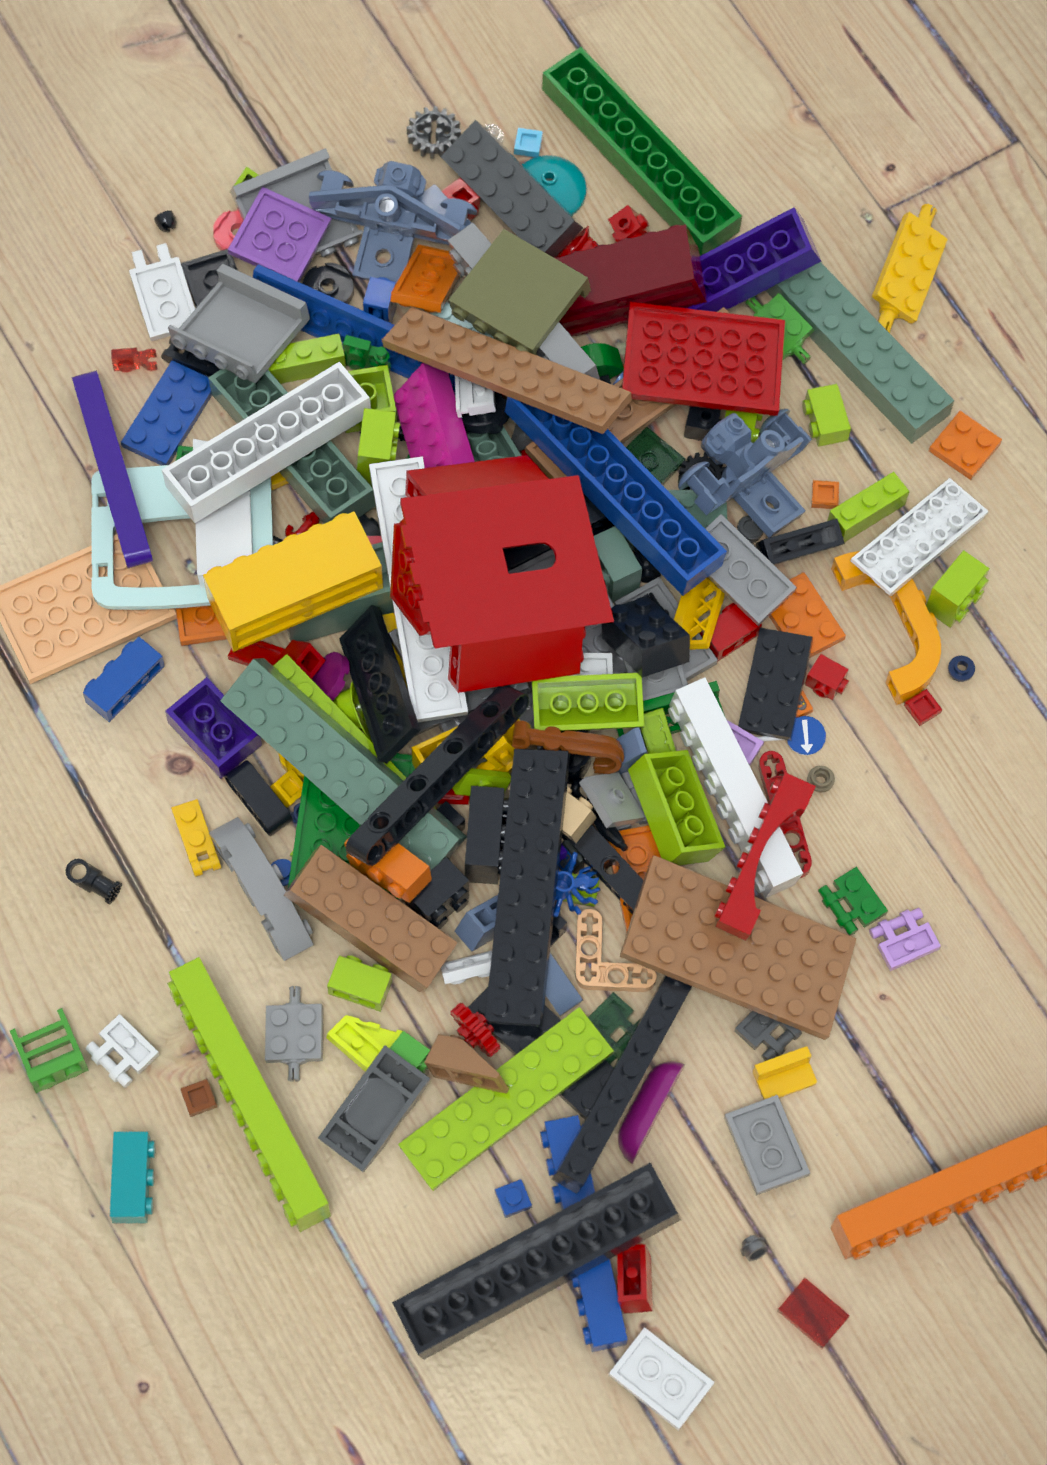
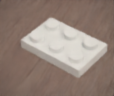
(661, 1378)

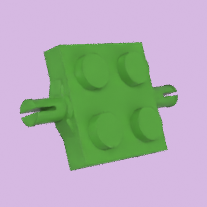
(796, 327)

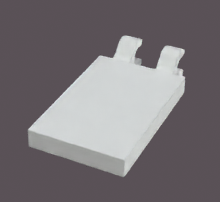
(161, 292)

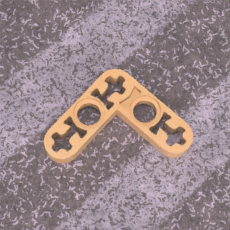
(602, 969)

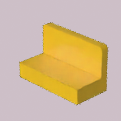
(785, 1074)

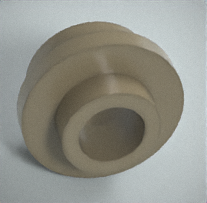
(821, 771)

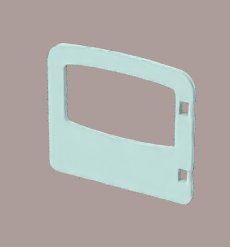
(154, 505)

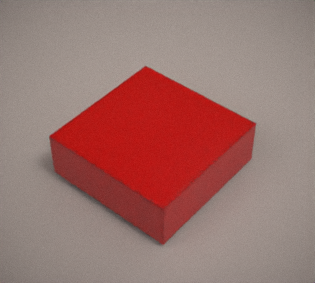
(923, 707)

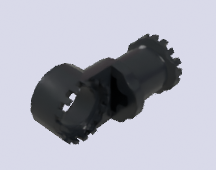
(94, 881)

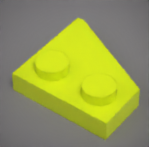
(361, 1039)

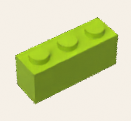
(307, 358)
(870, 506)

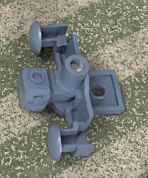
(749, 470)

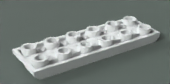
(919, 537)

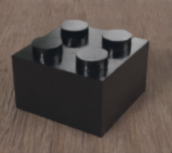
(442, 895)

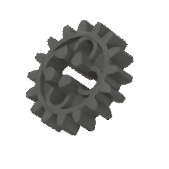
(423, 123)

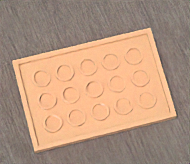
(58, 622)

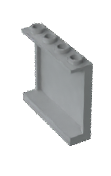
(295, 183)
(241, 325)

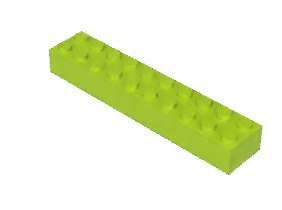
(250, 1096)

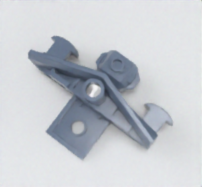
(389, 216)

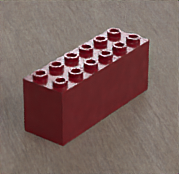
(643, 269)

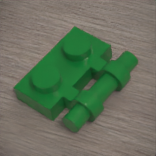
(361, 355)
(858, 896)

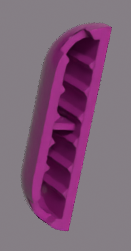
(647, 1107)

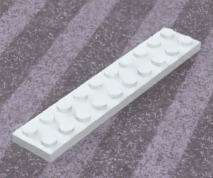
(424, 666)

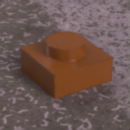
(198, 1098)

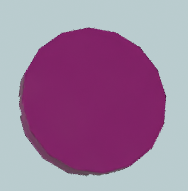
(331, 674)

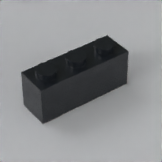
(801, 542)

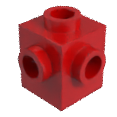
(628, 224)

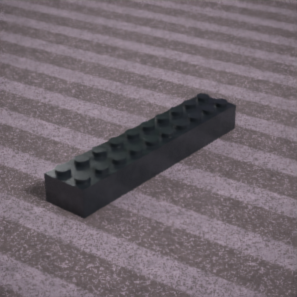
(536, 1261)

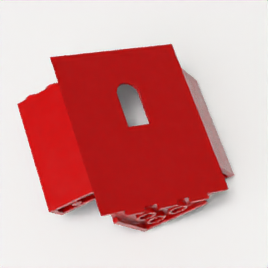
(456, 581)

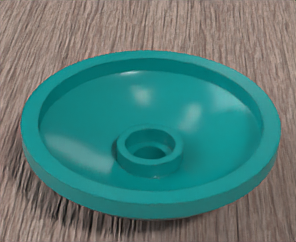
(568, 181)

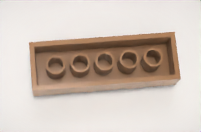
(370, 918)

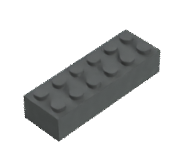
(511, 190)

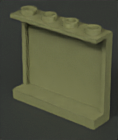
(517, 293)

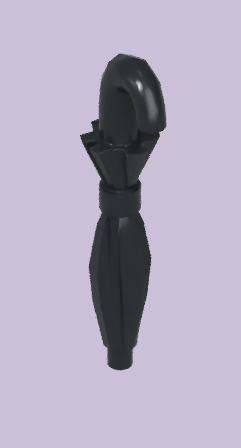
(611, 834)

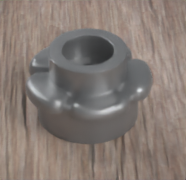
(754, 1247)

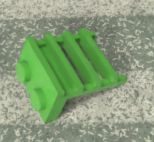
(57, 1069)

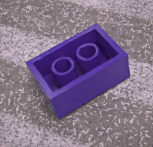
(212, 728)

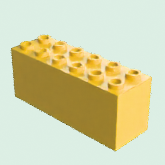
(293, 580)

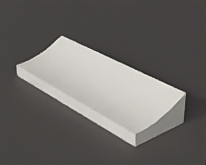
(223, 533)

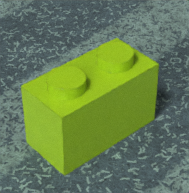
(827, 415)
(360, 982)

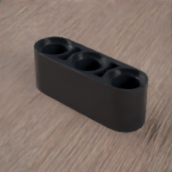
(258, 798)

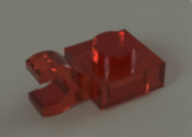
(131, 359)

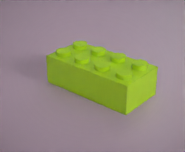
(676, 807)

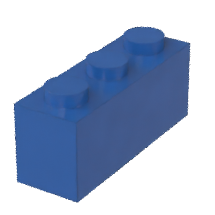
(123, 678)

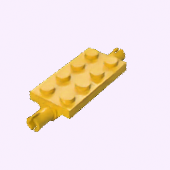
(909, 268)

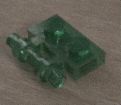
(609, 1018)

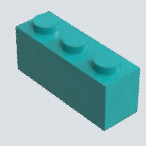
(131, 1177)

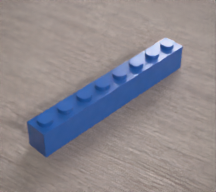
(597, 1286)

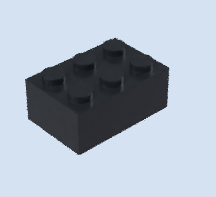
(646, 637)
(485, 834)

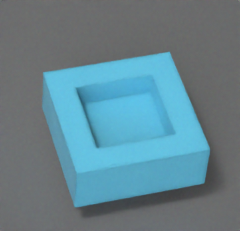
(528, 142)

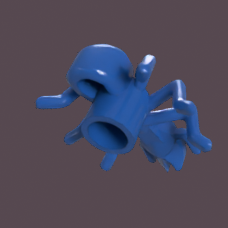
(567, 884)

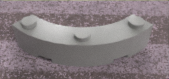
(262, 887)

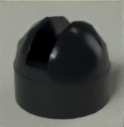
(165, 221)

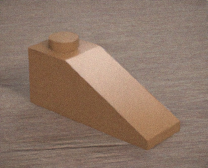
(457, 1062)

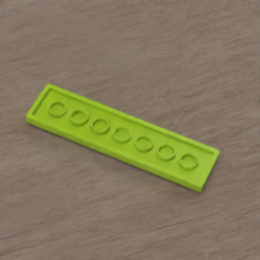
(487, 1116)

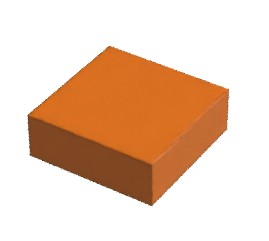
(825, 494)

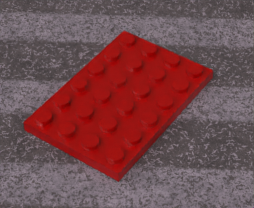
(703, 358)

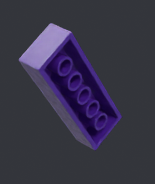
(756, 261)

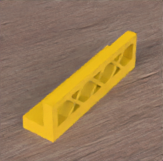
(693, 606)

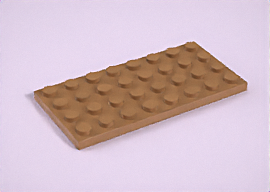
(783, 969)

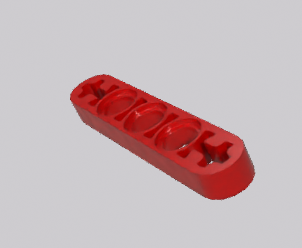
(794, 824)

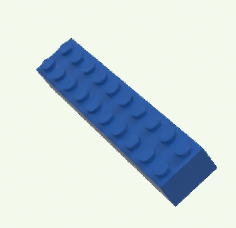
(626, 495)

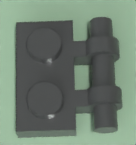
(757, 1029)

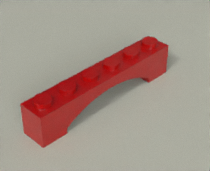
(740, 911)

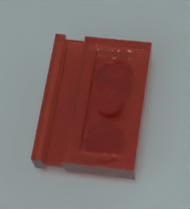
(813, 1313)

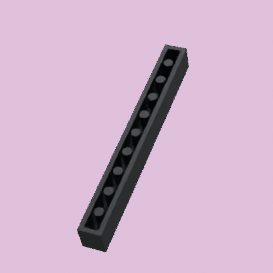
(621, 1084)

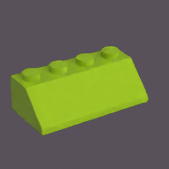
(588, 702)

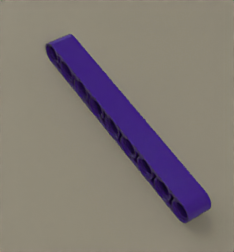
(112, 469)

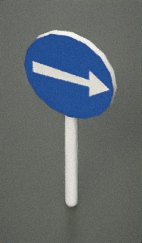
(807, 736)

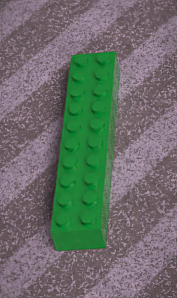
(640, 150)

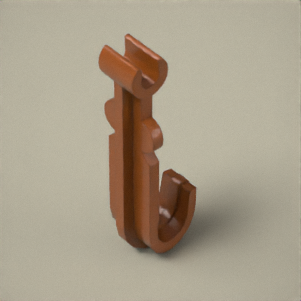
(574, 742)

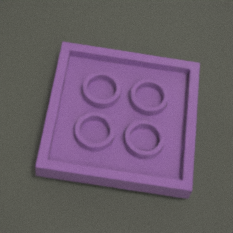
(279, 234)

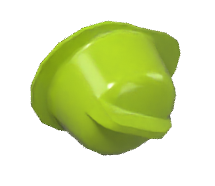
(349, 704)

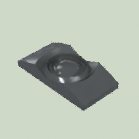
(374, 1108)

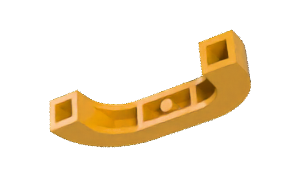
(918, 622)

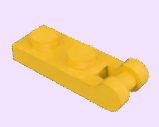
(195, 837)

